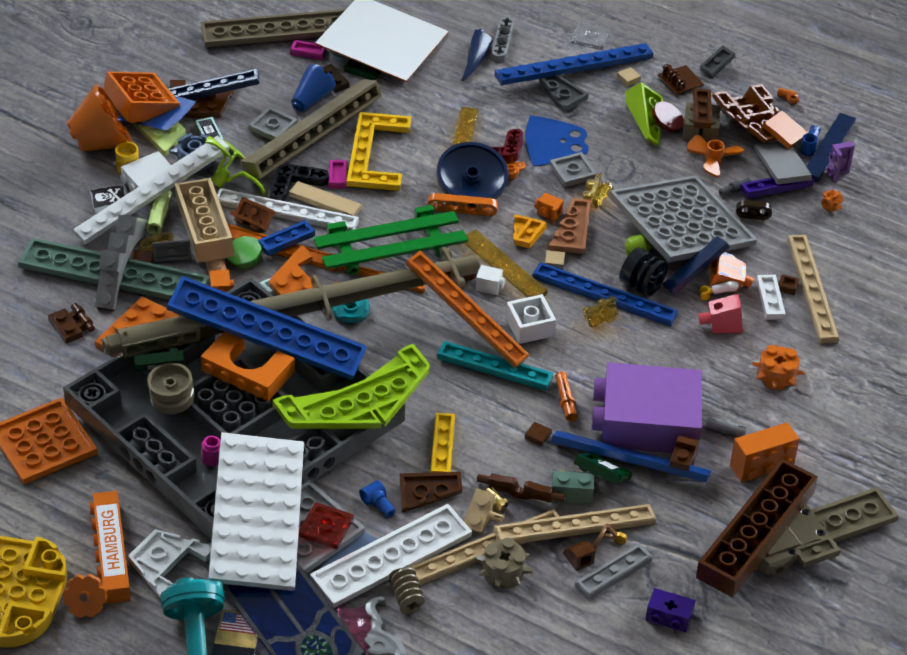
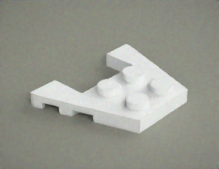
(160, 553)

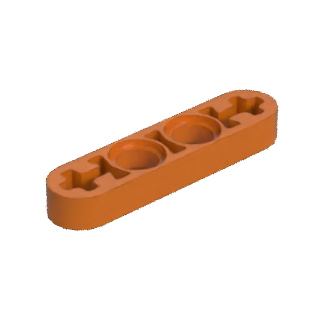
(462, 202)

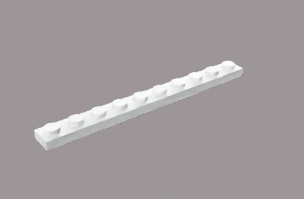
(149, 191)

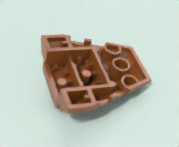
(749, 110)

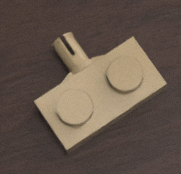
(481, 511)

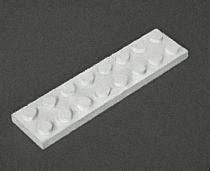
(399, 549)

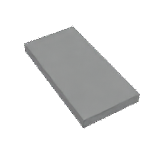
(782, 163)

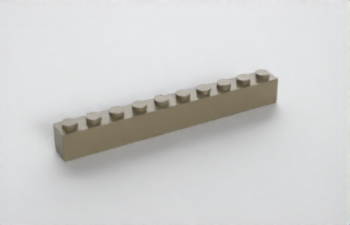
(311, 128)

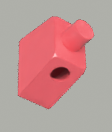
(723, 315)

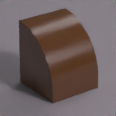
(580, 555)

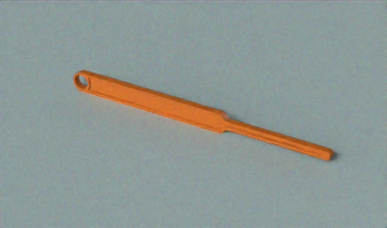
(237, 232)

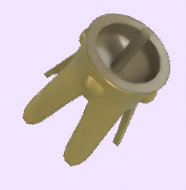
(500, 504)

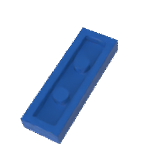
(286, 238)

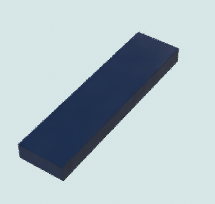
(695, 265)

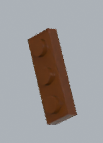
(702, 108)

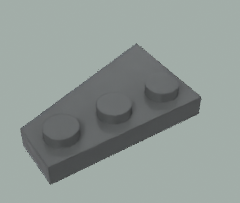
(563, 91)

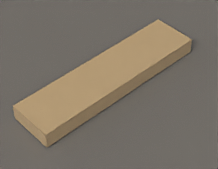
(324, 199)

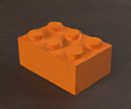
(761, 451)

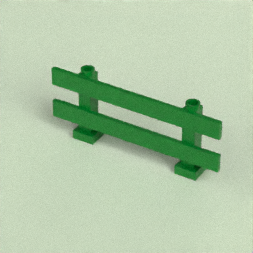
(423, 220)

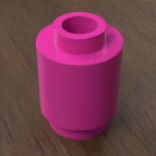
(210, 451)

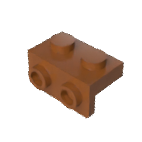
(253, 214)

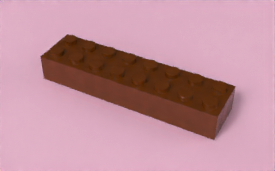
(756, 528)

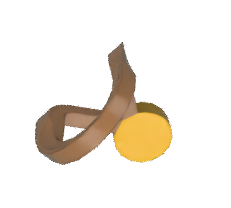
(618, 537)

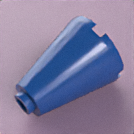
(312, 87)

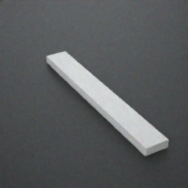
(289, 210)

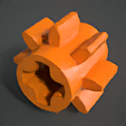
(832, 200)

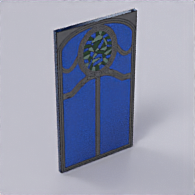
(293, 620)

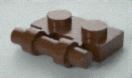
(66, 326)

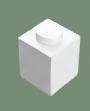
(489, 280)

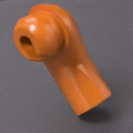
(791, 96)

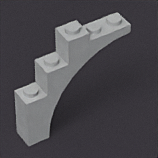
(114, 259)

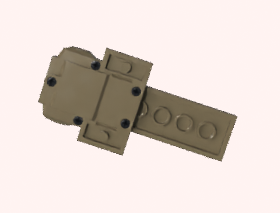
(815, 531)

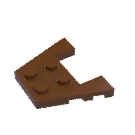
(206, 106)

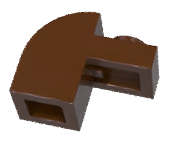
(684, 453)

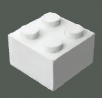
(530, 319)

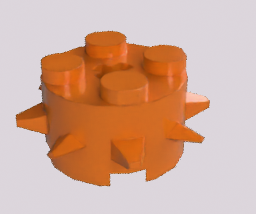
(778, 367)

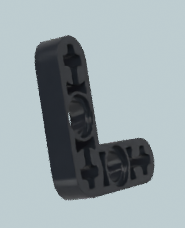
(319, 178)

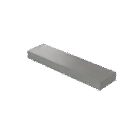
(613, 571)

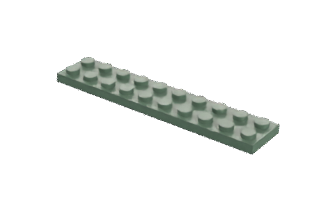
(84, 266)

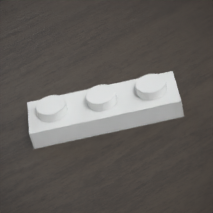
(770, 297)

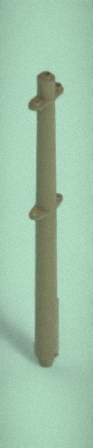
(183, 330)

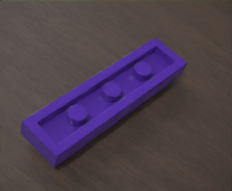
(769, 187)

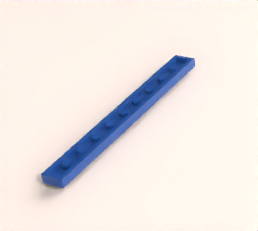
(573, 64)

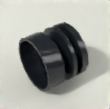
(643, 271)

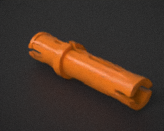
(567, 401)

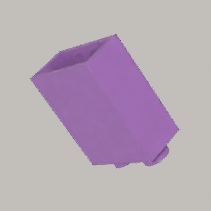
(647, 406)

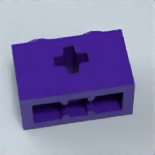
(670, 610)

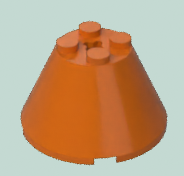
(97, 123)

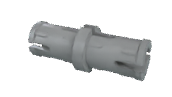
(725, 426)

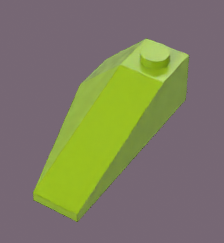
(640, 102)

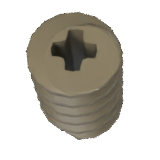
(407, 590)

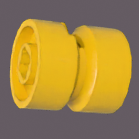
(125, 153)

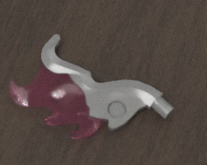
(367, 629)

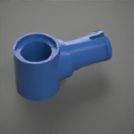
(810, 141)
(376, 495)

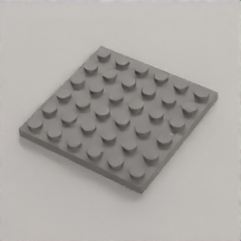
(680, 217)

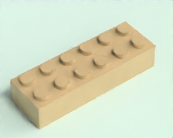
(204, 220)

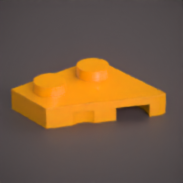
(527, 230)

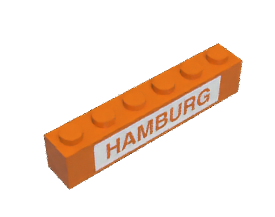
(111, 546)

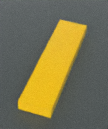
(442, 442)

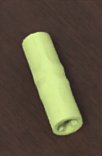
(158, 213)

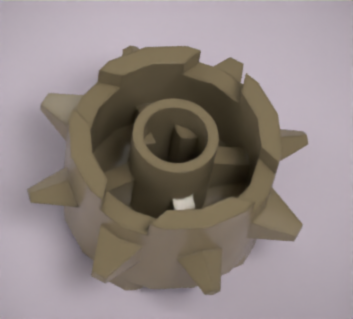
(504, 563)

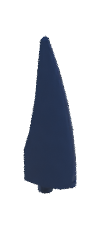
(477, 51)

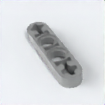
(502, 39)

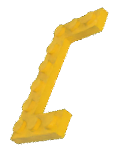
(366, 125)

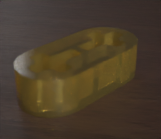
(146, 244)

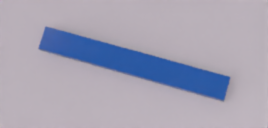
(597, 291)
(628, 455)

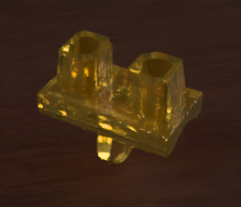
(597, 190)
(603, 311)

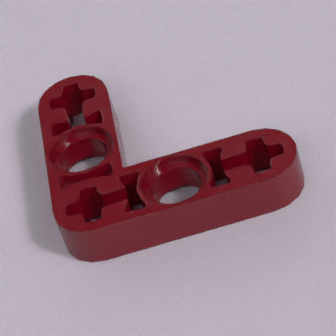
(512, 146)

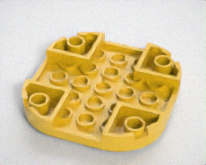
(30, 588)

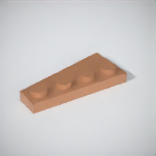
(573, 228)

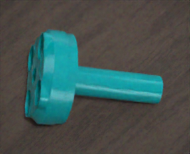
(192, 602)

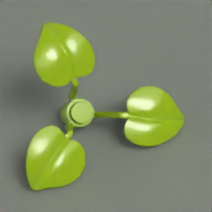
(222, 174)

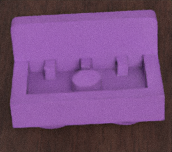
(840, 159)

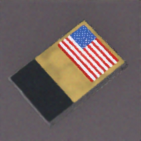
(234, 635)

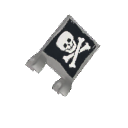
(105, 196)

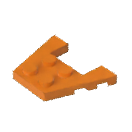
(290, 276)

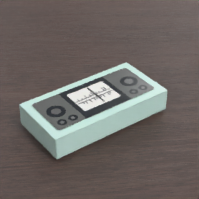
(208, 127)

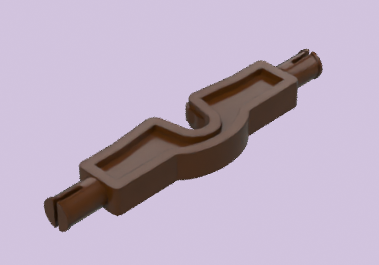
(530, 491)

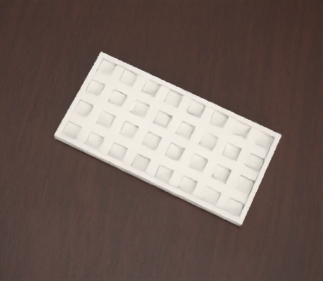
(256, 512)

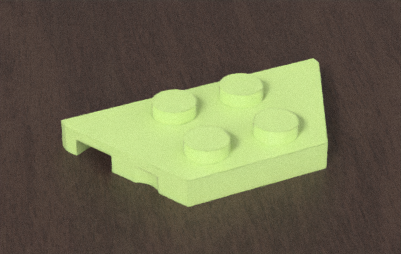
(163, 139)

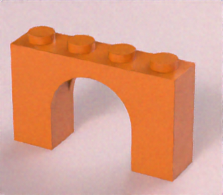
(261, 382)

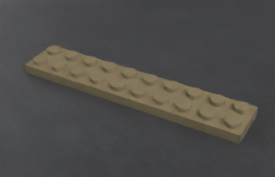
(268, 28)

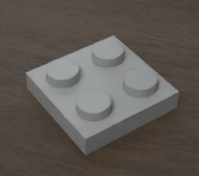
(272, 123)
(572, 169)

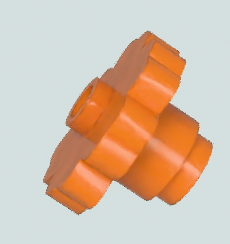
(77, 600)

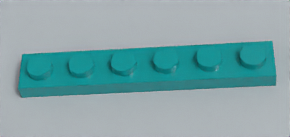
(494, 365)

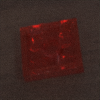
(326, 525)

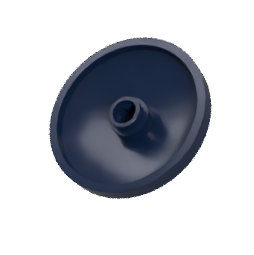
(472, 171)

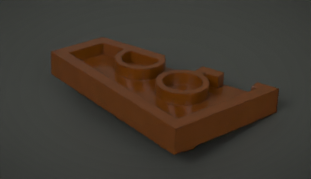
(427, 488)

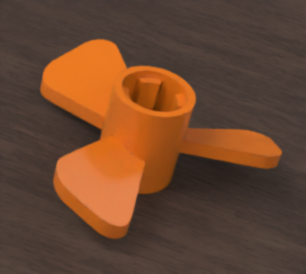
(713, 153)

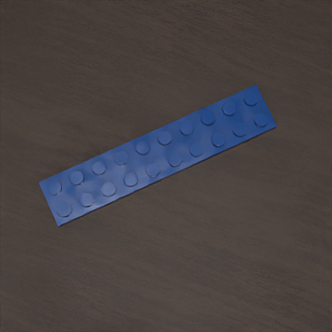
(266, 327)

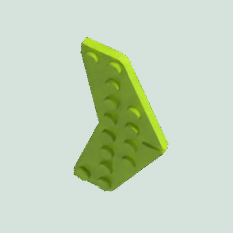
(362, 402)

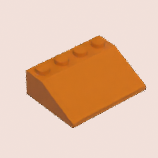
(139, 95)

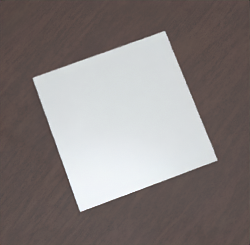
(382, 38)

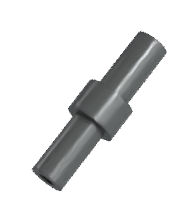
(733, 187)

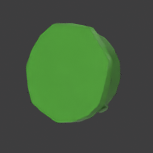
(246, 252)

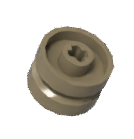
(171, 388)

